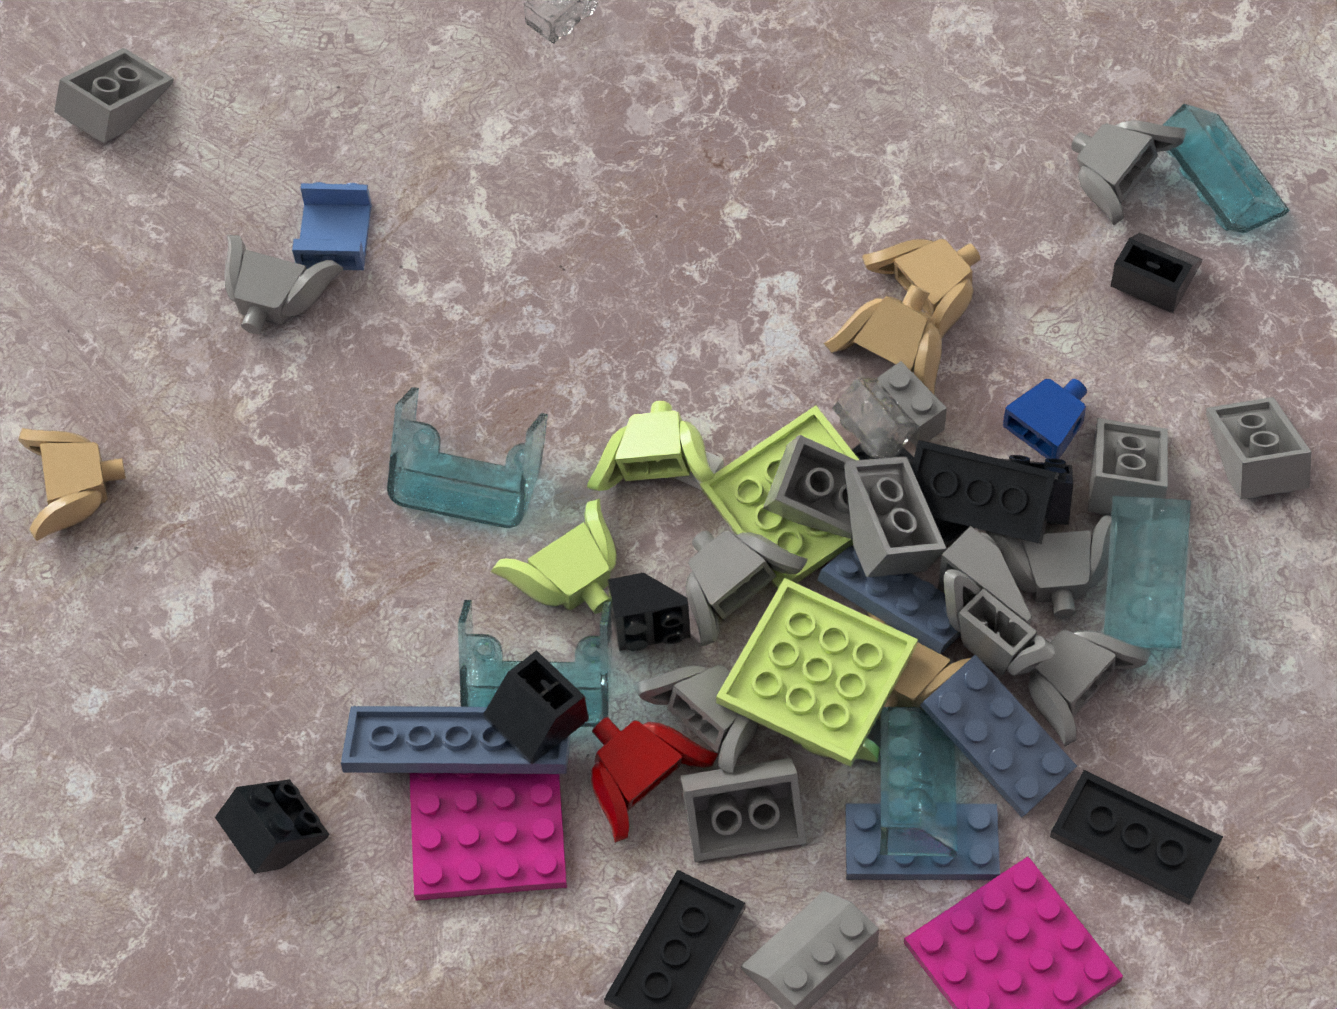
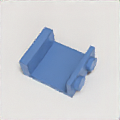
(334, 225)

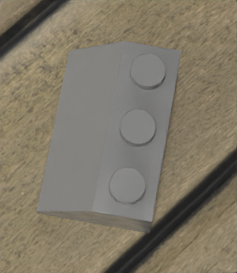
(743, 810)
(812, 952)

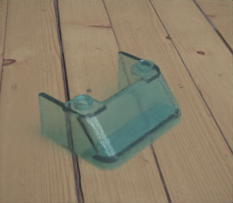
(459, 485)
(484, 669)

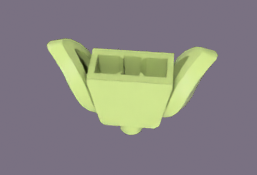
(652, 448)
(570, 568)

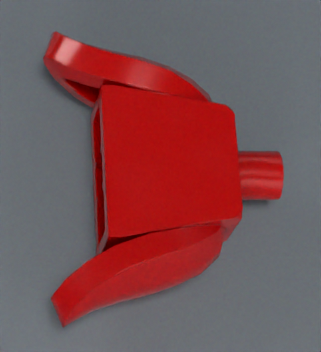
(636, 763)

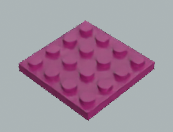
(486, 834)
(1013, 948)

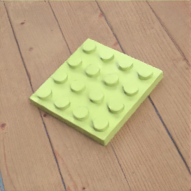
(744, 484)
(817, 672)

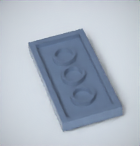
(896, 599)
(998, 735)
(976, 848)

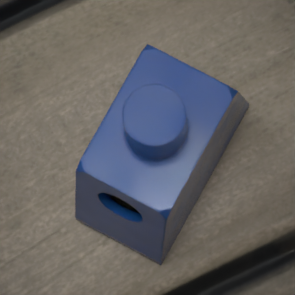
(1047, 416)

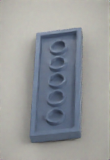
(436, 742)

